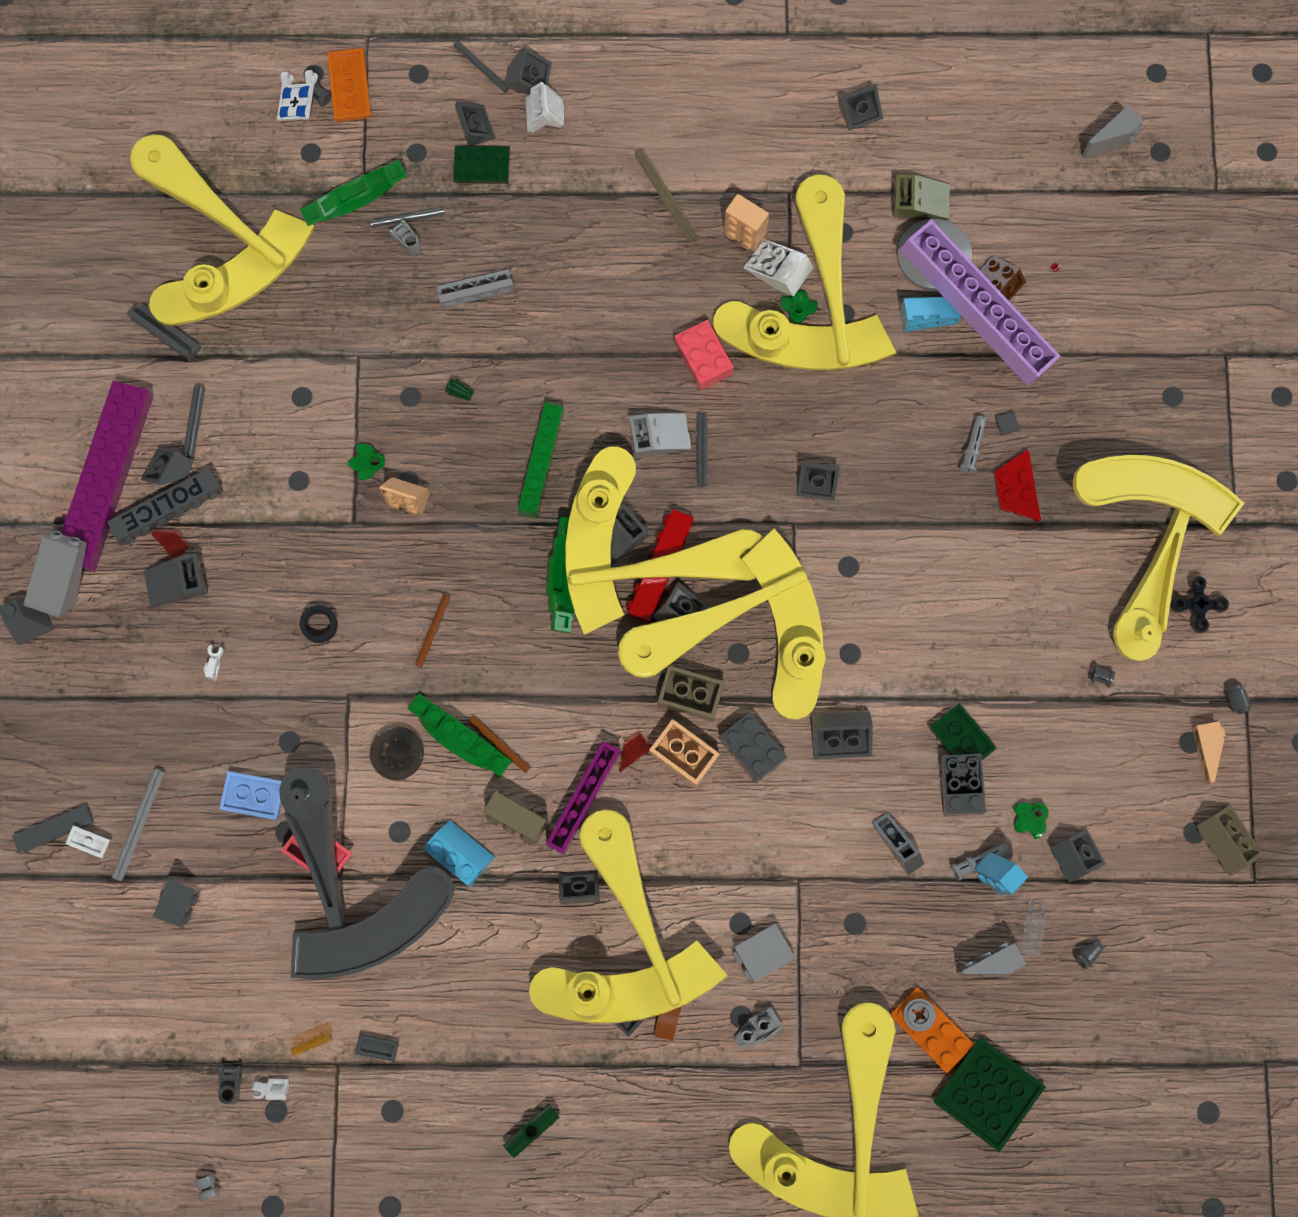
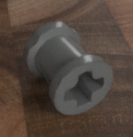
(321, 95)
(1102, 676)

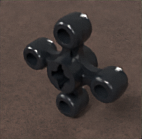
(1203, 600)

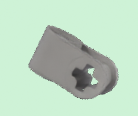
(403, 236)

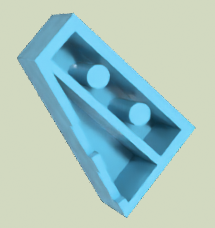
(927, 313)
(1000, 874)

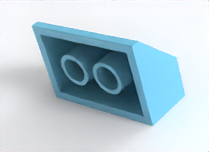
(459, 853)

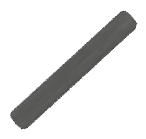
(193, 421)
(702, 449)

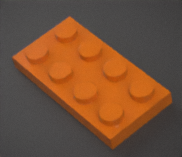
(349, 85)
(942, 1041)

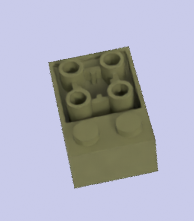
(920, 198)

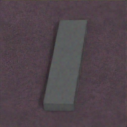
(52, 829)

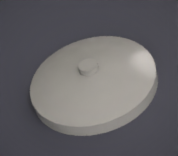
(910, 272)

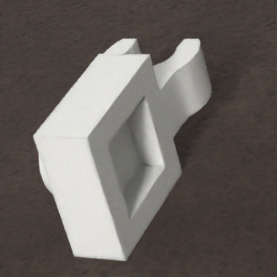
(212, 667)
(273, 1090)

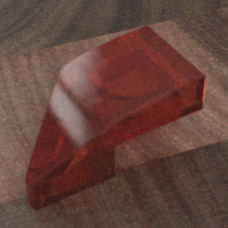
(171, 543)
(633, 751)

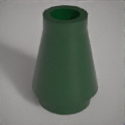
(458, 389)

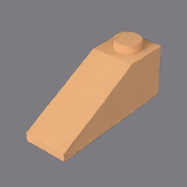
(1209, 744)

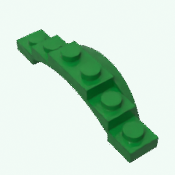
(353, 194)
(557, 586)
(458, 737)

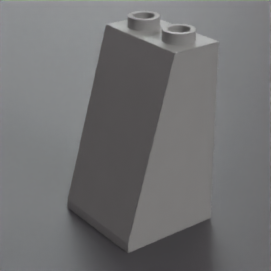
(56, 574)

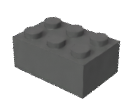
(752, 748)

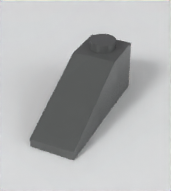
(898, 843)

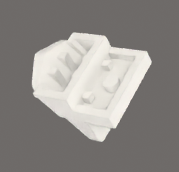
(543, 108)

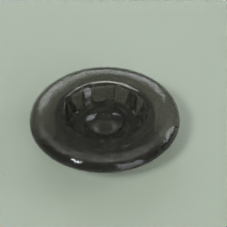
(396, 753)

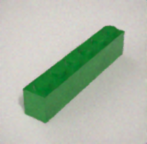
(541, 461)

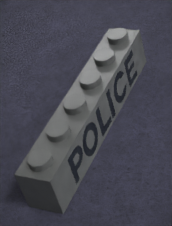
(164, 507)

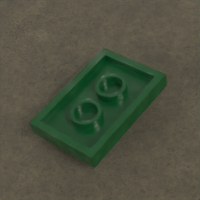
(481, 164)
(961, 734)

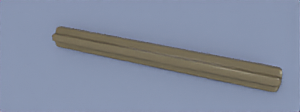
(665, 195)

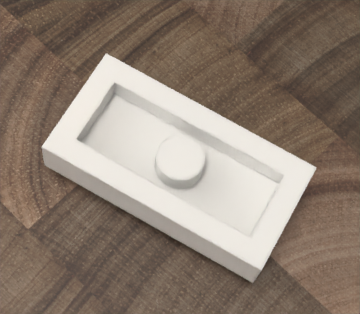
(88, 841)

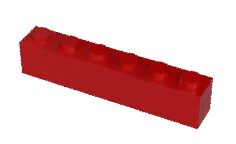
(651, 589)

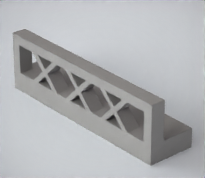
(476, 292)

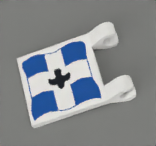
(296, 98)

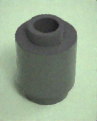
(1238, 699)

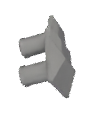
(759, 1028)

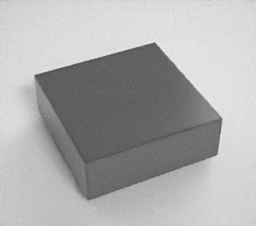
(1007, 423)

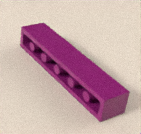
(583, 798)

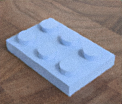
(251, 796)

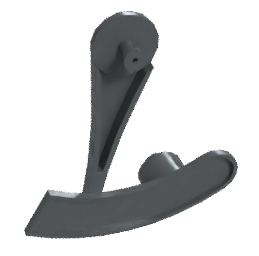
(379, 937)

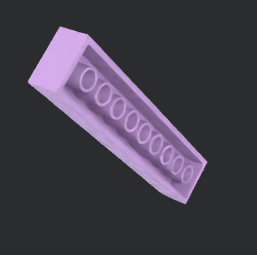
(979, 302)

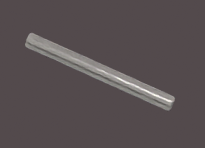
(137, 825)

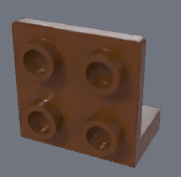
(1004, 276)

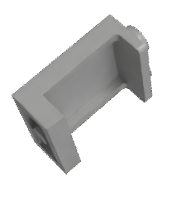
(763, 953)

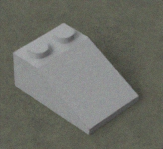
(1115, 134)

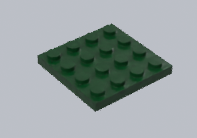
(989, 1094)

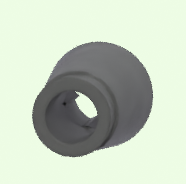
(1089, 954)

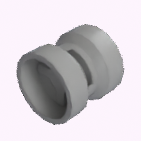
(206, 1183)

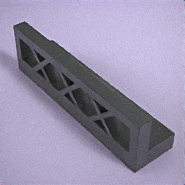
(165, 333)

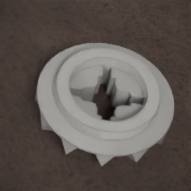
(928, 1013)

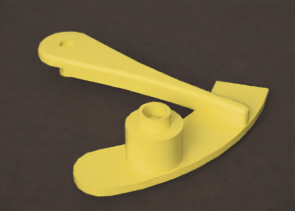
(209, 289)
(769, 333)
(1165, 482)
(590, 538)
(785, 585)
(634, 995)
(828, 1191)

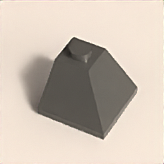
(527, 71)
(166, 467)
(678, 603)
(23, 621)

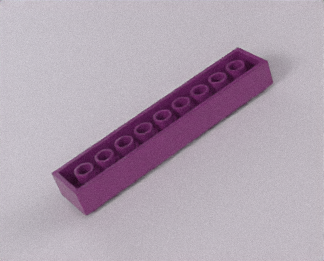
(106, 468)

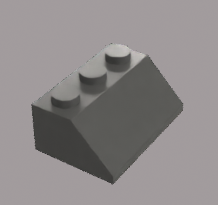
(842, 735)

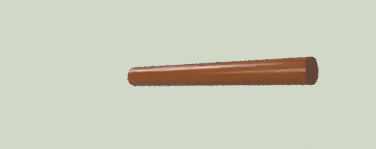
(432, 631)
(499, 744)

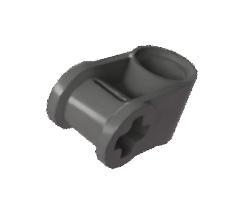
(229, 1082)

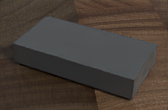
(377, 1047)

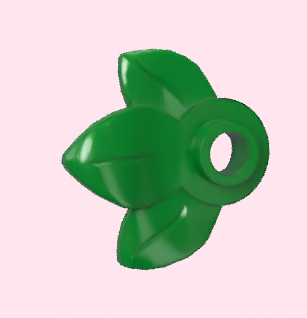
(799, 303)
(364, 460)
(1029, 821)

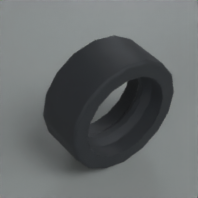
(315, 610)

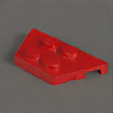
(1017, 488)

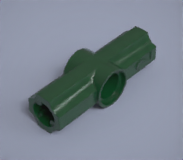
(521, 1140)

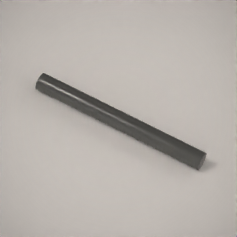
(484, 69)
(407, 217)

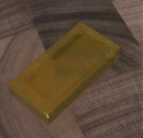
(312, 1044)

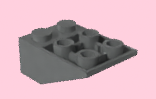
(626, 534)
(175, 580)
(963, 785)

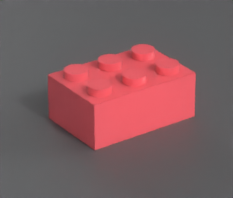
(703, 355)

